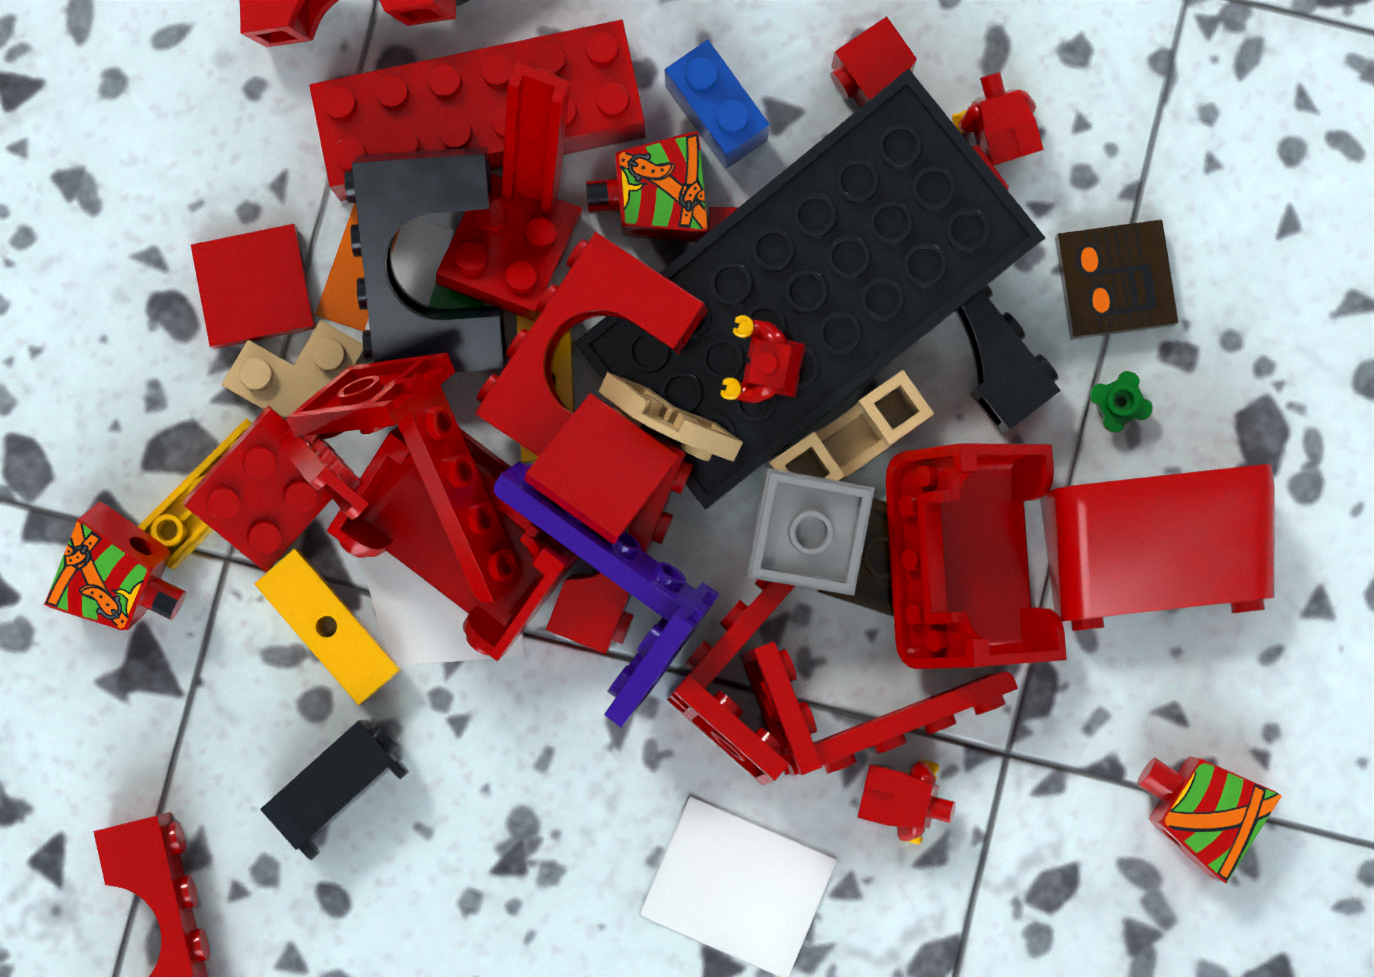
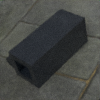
(333, 783)

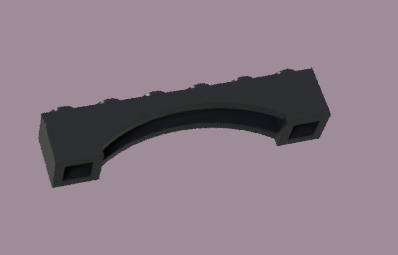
(1008, 374)

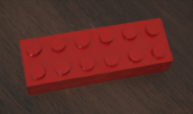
(464, 100)

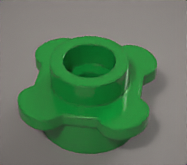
(1114, 416)

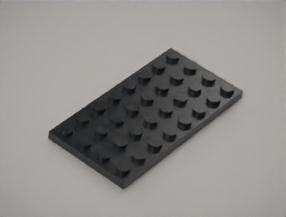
(840, 252)

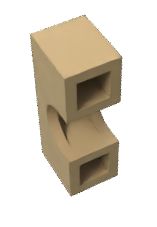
(860, 433)

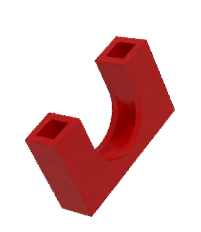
(599, 284)

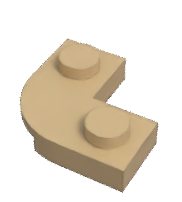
(283, 386)
(643, 406)

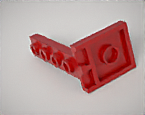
(519, 242)
(412, 396)
(273, 489)
(719, 714)
(793, 722)

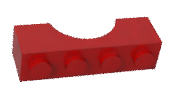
(297, 21)
(872, 63)
(592, 605)
(148, 862)

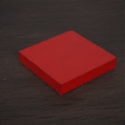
(253, 286)
(601, 468)

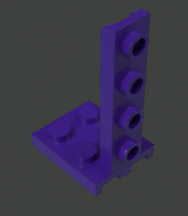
(650, 581)

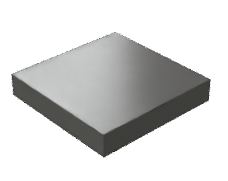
(809, 531)

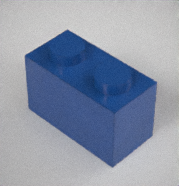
(716, 104)

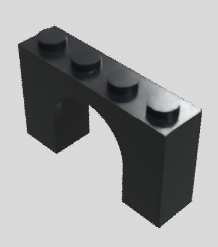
(387, 195)

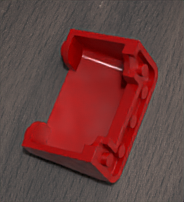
(408, 527)
(1161, 543)
(965, 556)

